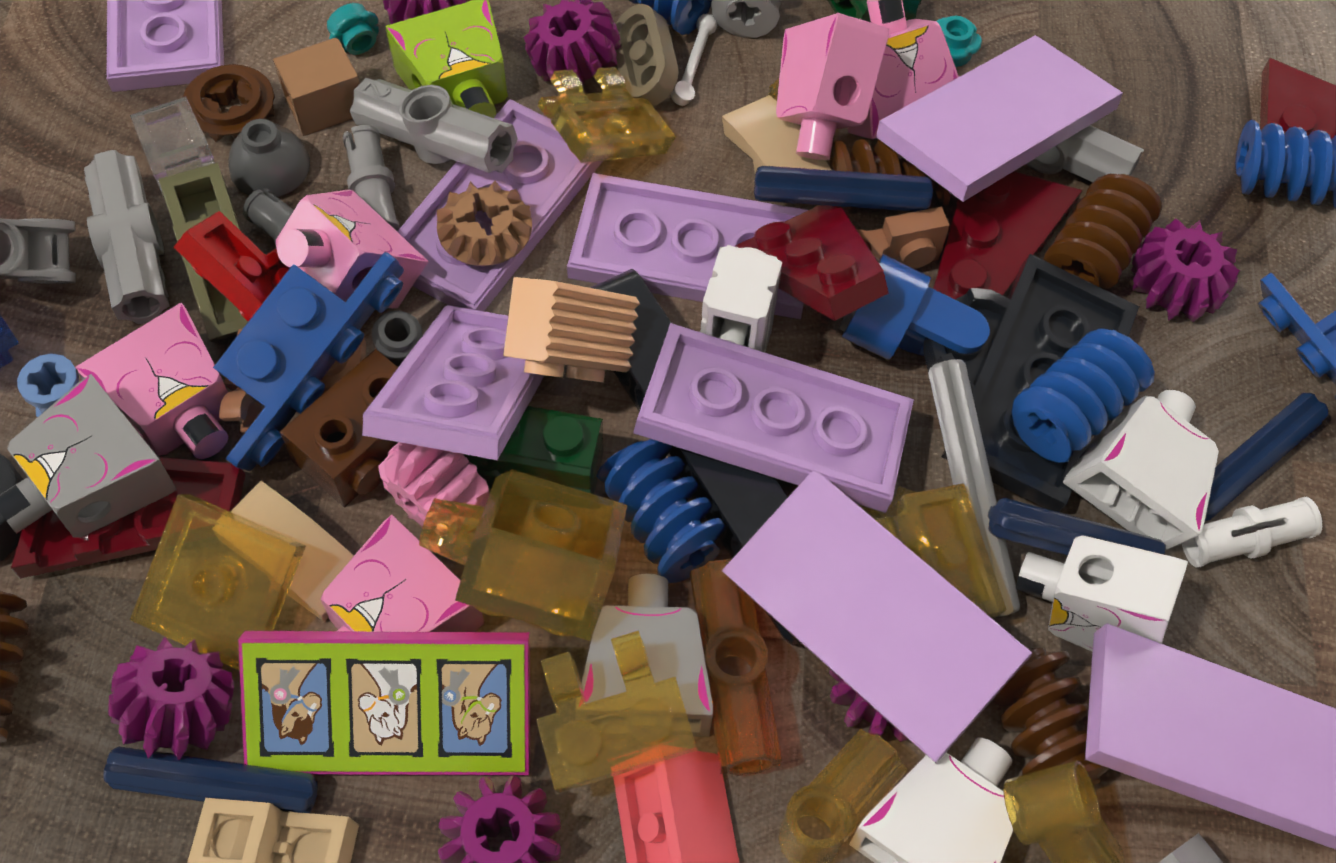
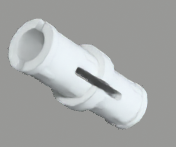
(1285, 523)

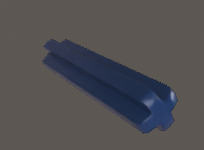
(842, 188)
(1264, 450)
(1057, 530)
(207, 778)

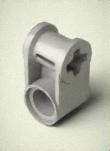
(36, 250)

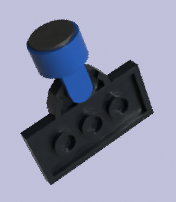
(1003, 348)

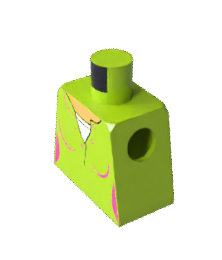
(452, 51)

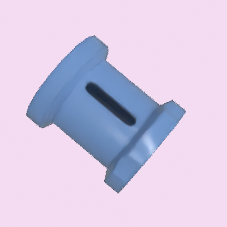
(46, 380)

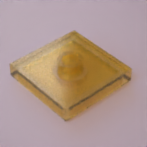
(215, 578)

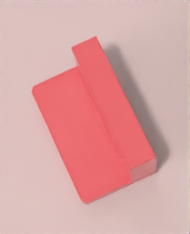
(676, 812)

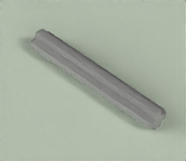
(969, 463)

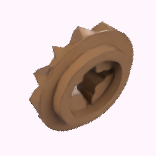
(465, 238)

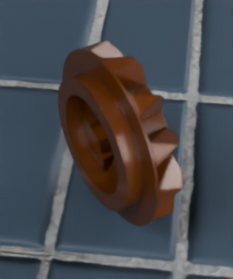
(219, 87)

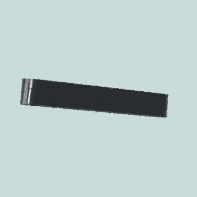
(737, 494)

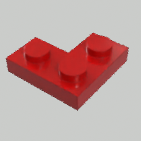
(231, 262)

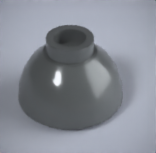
(267, 158)

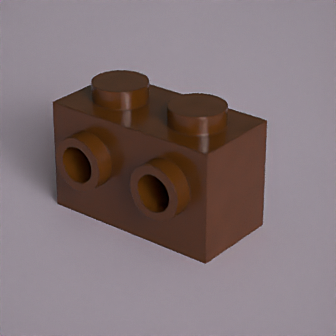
(329, 436)

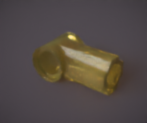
(840, 797)
(1061, 815)

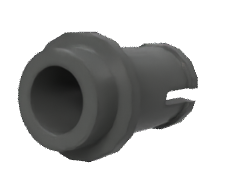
(267, 212)
(396, 335)

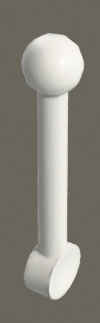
(684, 91)

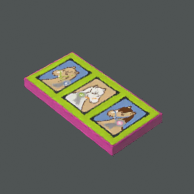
(386, 702)

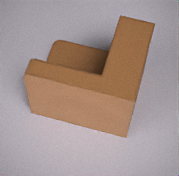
(318, 85)

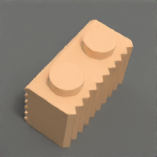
(569, 326)

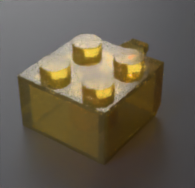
(531, 551)

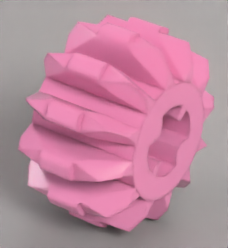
(423, 473)

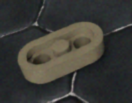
(646, 54)

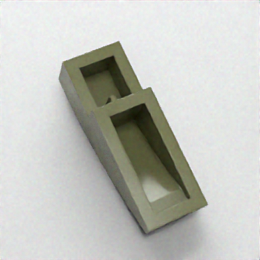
(190, 200)

